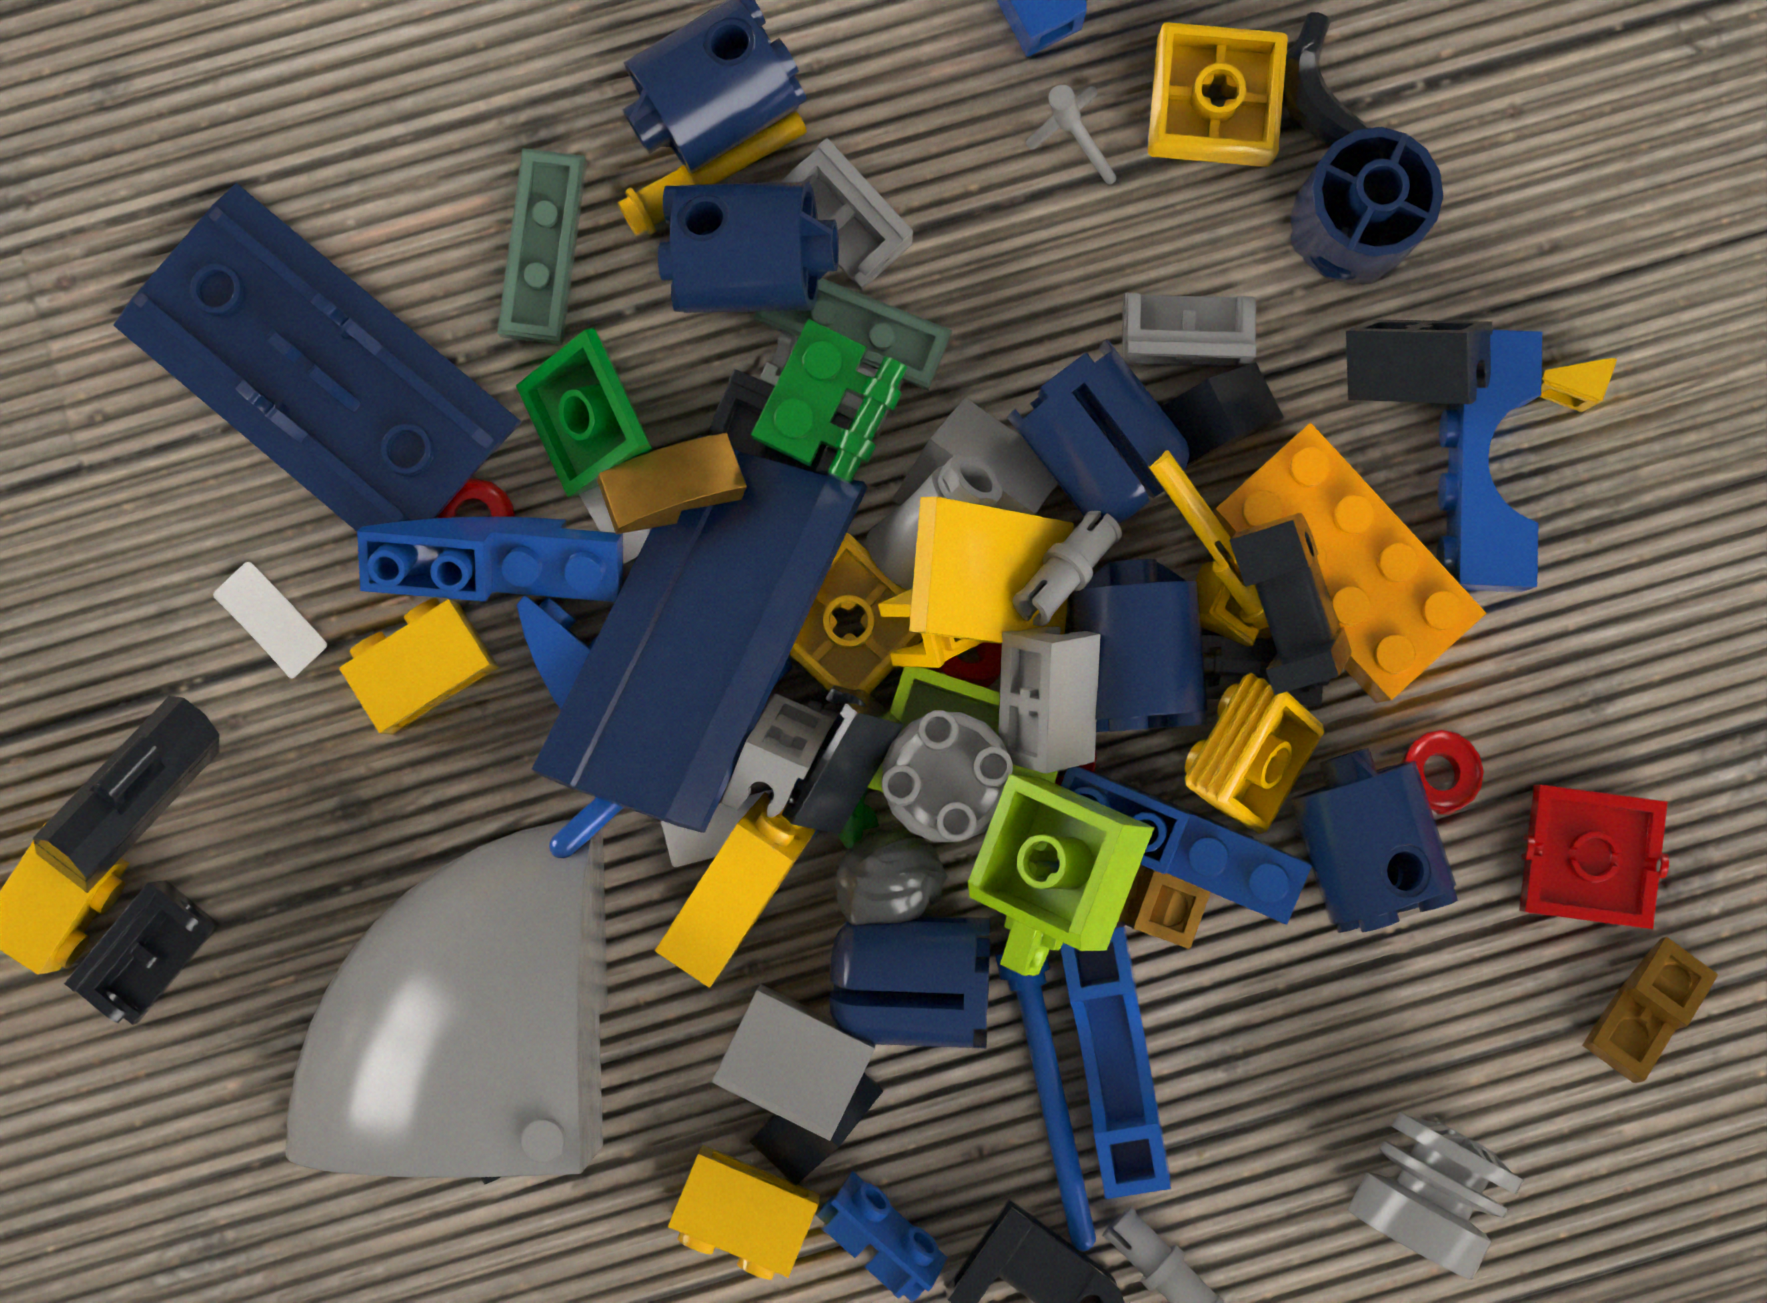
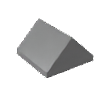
(976, 433)
(793, 1062)

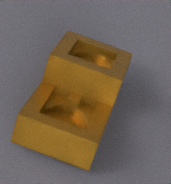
(676, 478)
(1164, 906)
(1649, 1008)

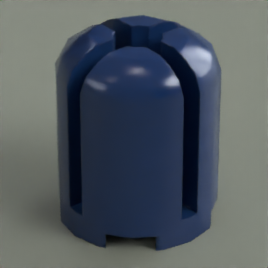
(1100, 434)
(913, 982)

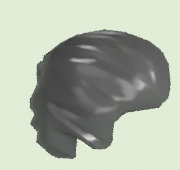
(889, 878)

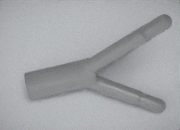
(1068, 117)

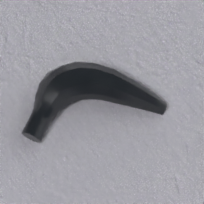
(1306, 92)

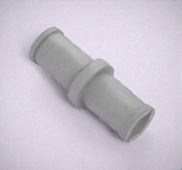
(1067, 567)
(1159, 1263)

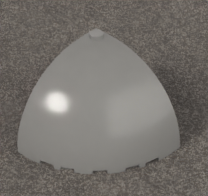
(465, 1024)

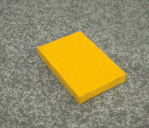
(974, 564)

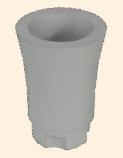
(895, 537)

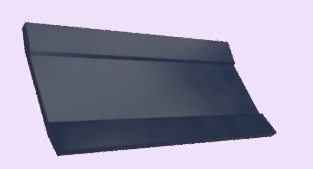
(313, 368)
(698, 644)

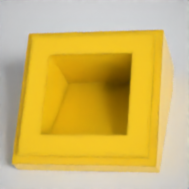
(1578, 384)
(1219, 608)

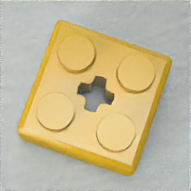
(1249, 71)
(851, 660)
(1253, 753)

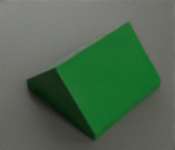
(583, 413)

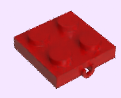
(1593, 856)

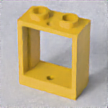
(733, 892)

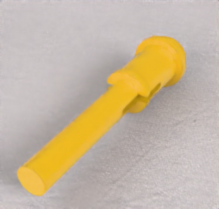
(645, 207)
(1209, 532)

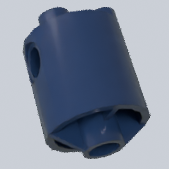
(712, 85)
(1366, 205)
(745, 247)
(1147, 645)
(1373, 843)

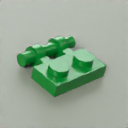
(811, 392)

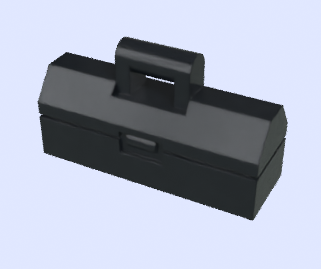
(128, 792)

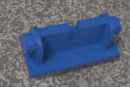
(905, 1255)

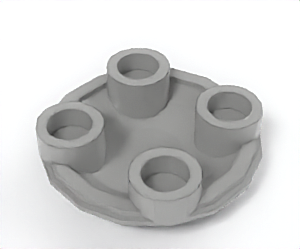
(945, 776)

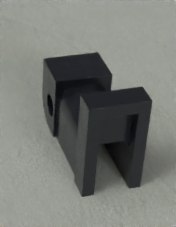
(1295, 601)
(1032, 1262)

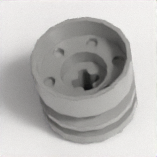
(1435, 1195)

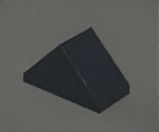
(1223, 410)
(800, 1151)

